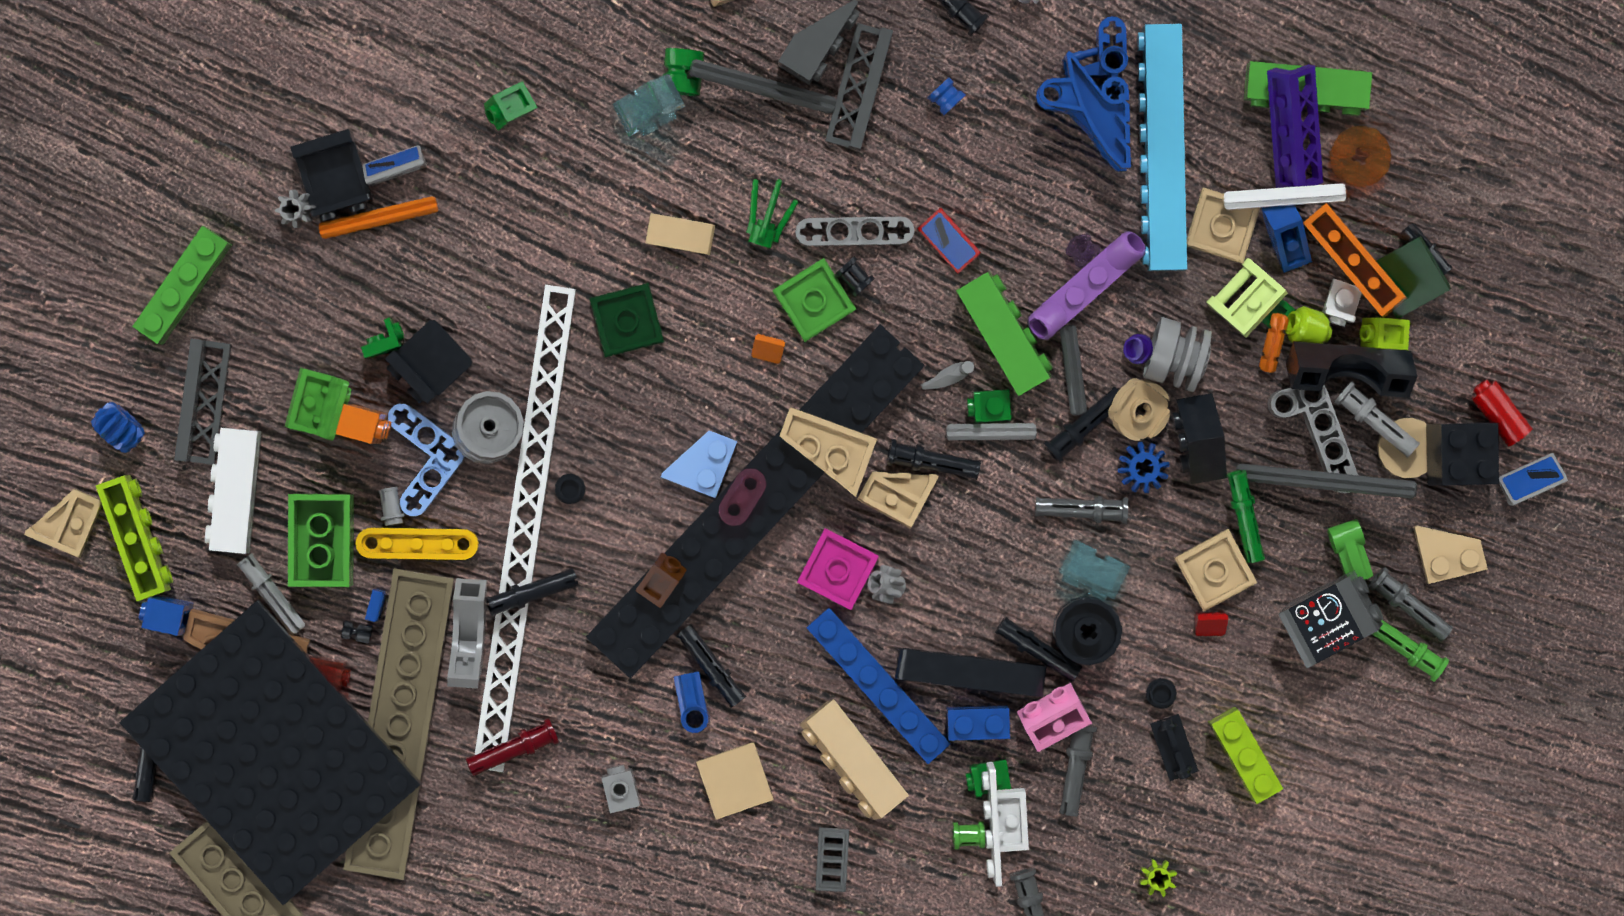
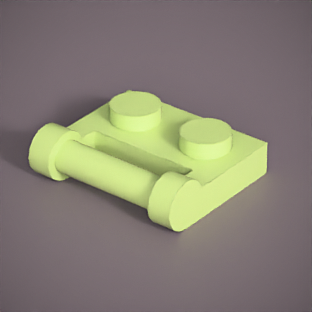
(1253, 304)

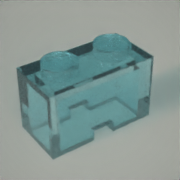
(650, 105)
(1084, 567)

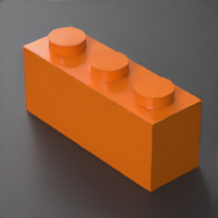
(363, 424)

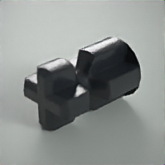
(362, 632)

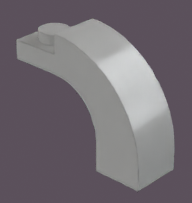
(468, 633)

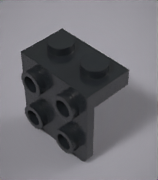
(429, 362)

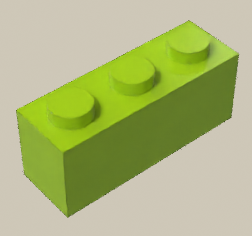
(1245, 755)

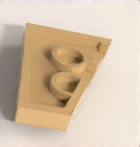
(830, 446)

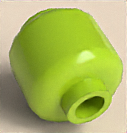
(1308, 326)

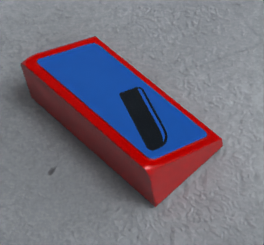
(949, 240)

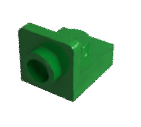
(509, 105)
(380, 345)
(989, 406)
(974, 778)

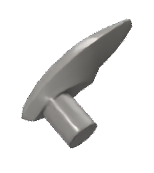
(949, 375)

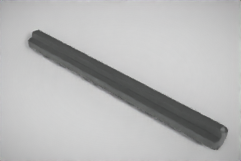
(1330, 481)

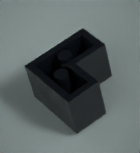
(1200, 439)

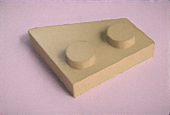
(897, 495)
(1448, 554)

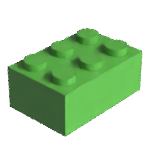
(320, 540)

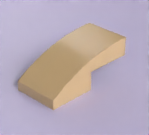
(680, 234)

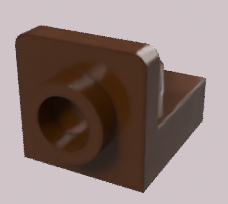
(661, 579)

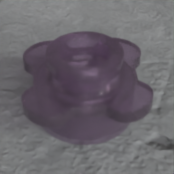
(1078, 244)

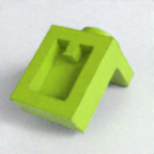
(1385, 333)

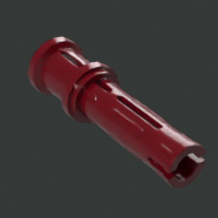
(524, 743)

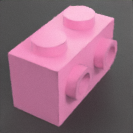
(1054, 717)

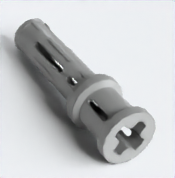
(1365, 410)

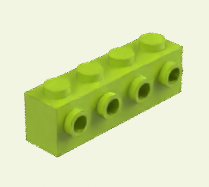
(133, 537)

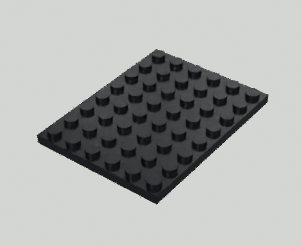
(270, 752)

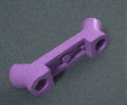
(1086, 285)

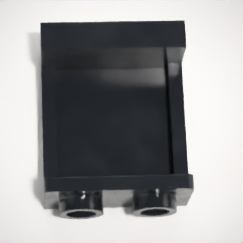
(332, 174)

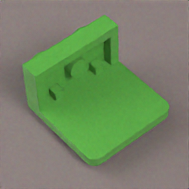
(317, 403)

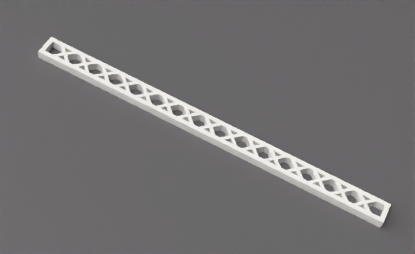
(505, 578)

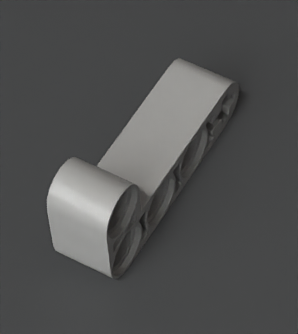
(1320, 439)

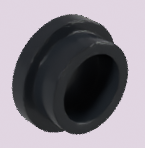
(570, 488)
(1161, 693)

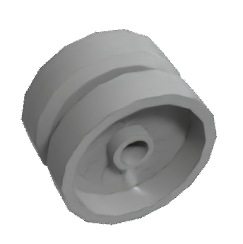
(484, 445)

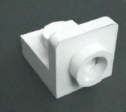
(1341, 302)

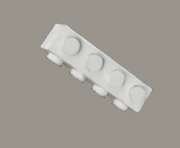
(234, 490)

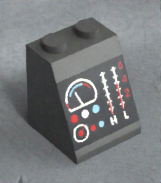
(1331, 618)

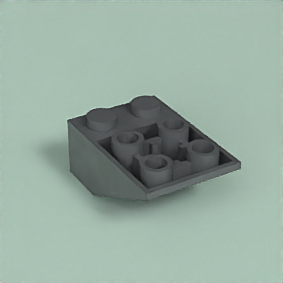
(812, 45)

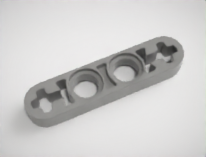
(854, 227)

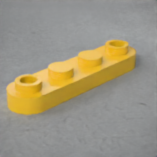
(417, 543)

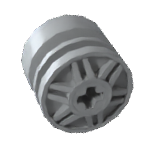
(1178, 354)

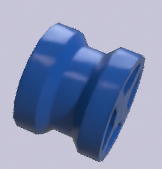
(946, 96)

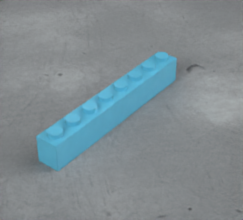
(1164, 147)

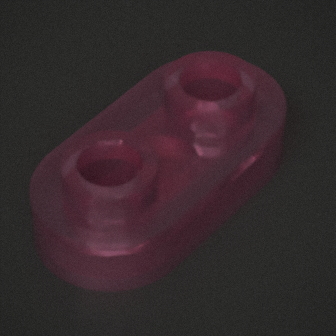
(743, 497)

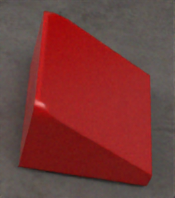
(1211, 623)

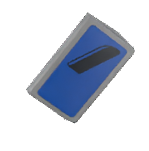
(394, 165)
(1532, 479)

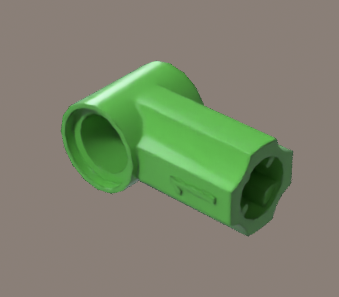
(1349, 543)

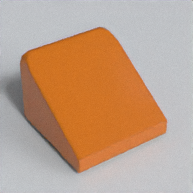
(768, 348)

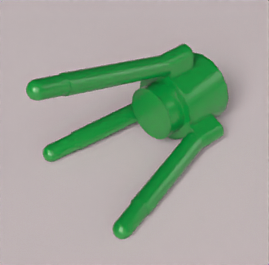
(763, 232)

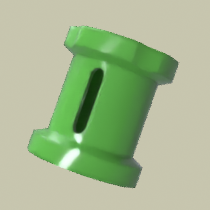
(968, 835)

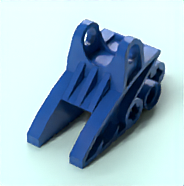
(1088, 104)

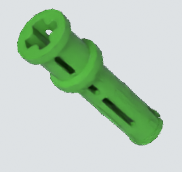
(1419, 656)

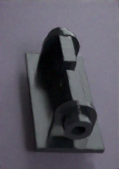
(1174, 747)

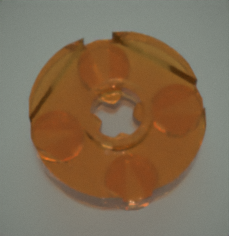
(1345, 147)

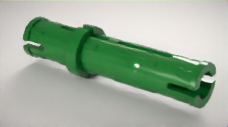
(1244, 510)

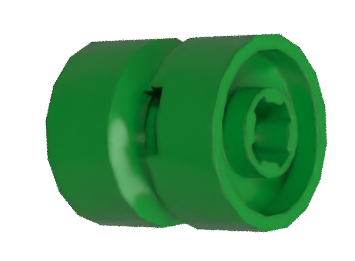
(678, 65)

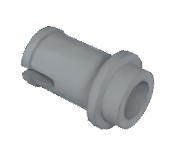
(391, 506)

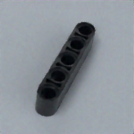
(970, 672)

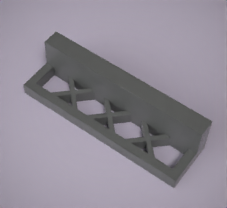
(870, 90)
(190, 400)

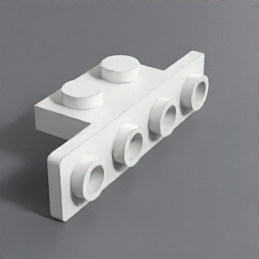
(1007, 819)

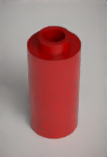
(1500, 409)

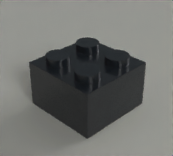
(1462, 454)

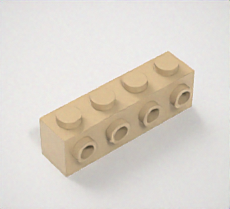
(853, 760)

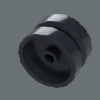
(1099, 643)

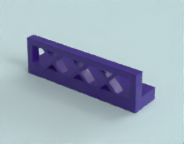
(1290, 131)

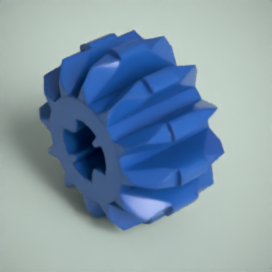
(117, 427)
(1146, 477)

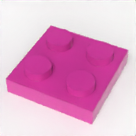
(837, 569)

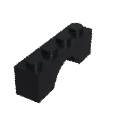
(1386, 370)

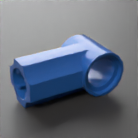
(690, 698)

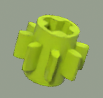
(1166, 881)

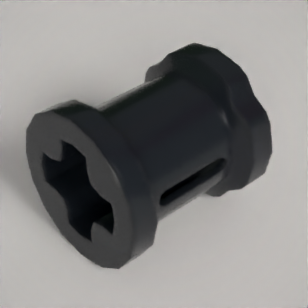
(854, 284)

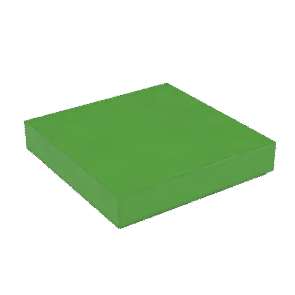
(814, 300)

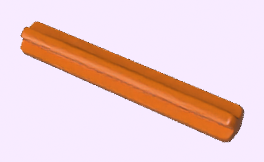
(378, 217)

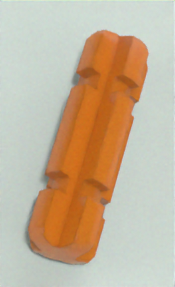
(1273, 342)

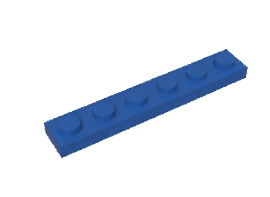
(878, 685)

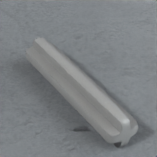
(1000, 431)

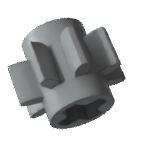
(286, 208)
(886, 584)

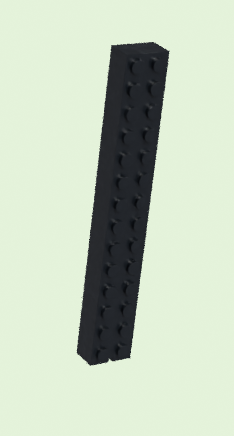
(713, 548)

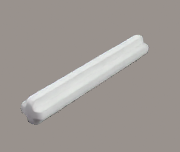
(1285, 196)

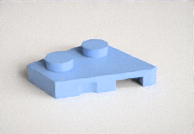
(703, 464)

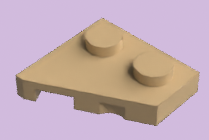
(68, 523)

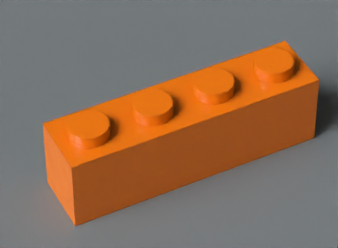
(1355, 260)

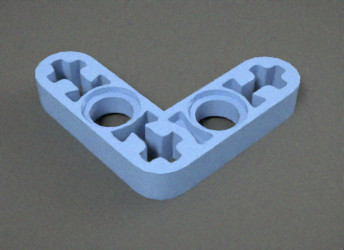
(435, 462)

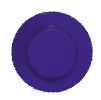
(1138, 349)

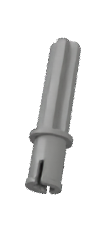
(271, 594)

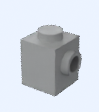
(620, 789)

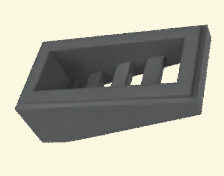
(836, 886)

